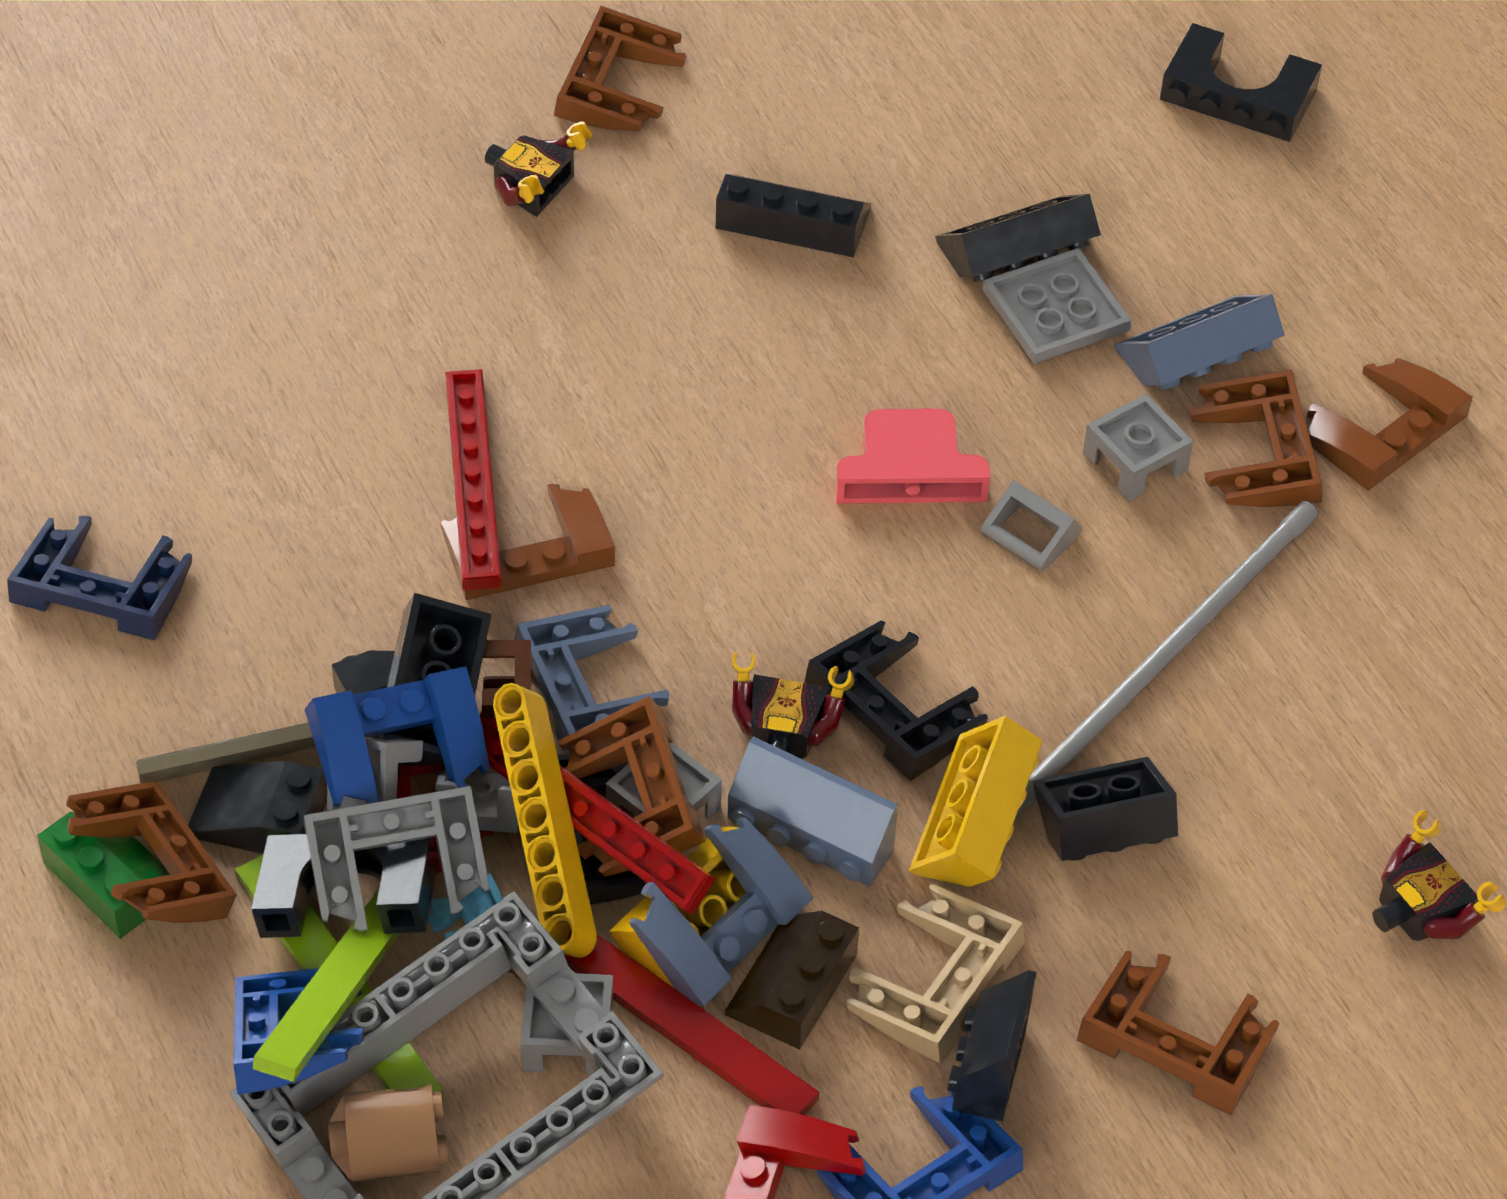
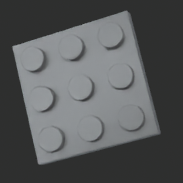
(1056, 305)

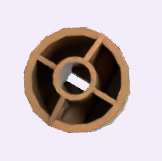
(388, 1133)

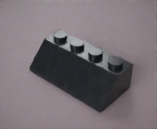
(790, 215)
(1020, 236)
(433, 640)

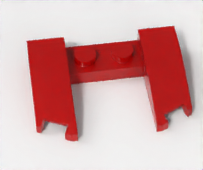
(784, 1138)

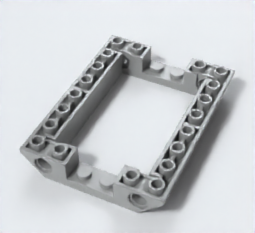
(420, 996)

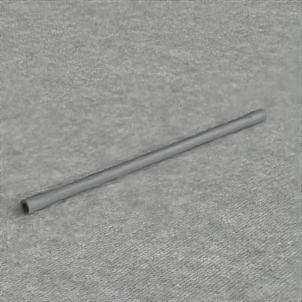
(1288, 530)

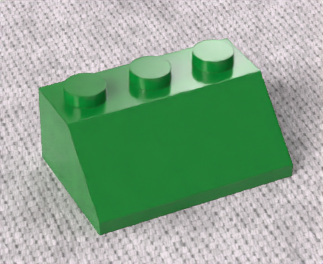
(94, 866)

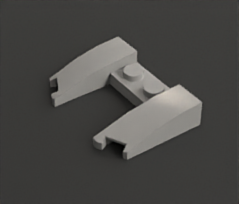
(440, 814)

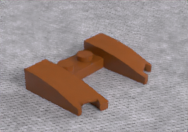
(614, 35)
(1276, 401)
(1368, 459)
(581, 550)
(643, 739)
(195, 884)
(1218, 1072)

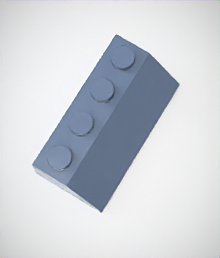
(1202, 340)
(813, 812)

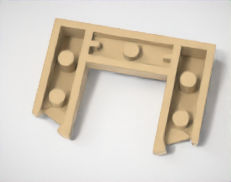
(932, 1022)

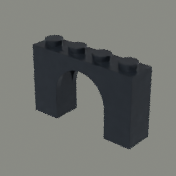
(1268, 110)
(288, 883)

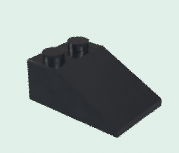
(255, 801)

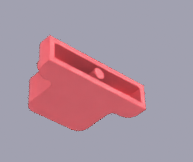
(911, 460)

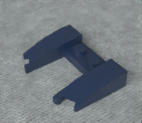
(139, 606)

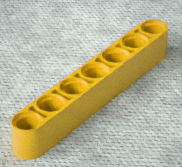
(557, 832)

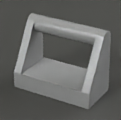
(1020, 496)

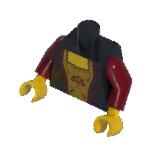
(535, 169)
(787, 711)
(1427, 892)

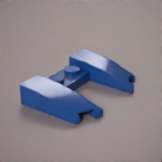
(345, 719)
(259, 1008)
(978, 1157)

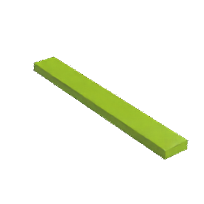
(325, 998)
(403, 1067)

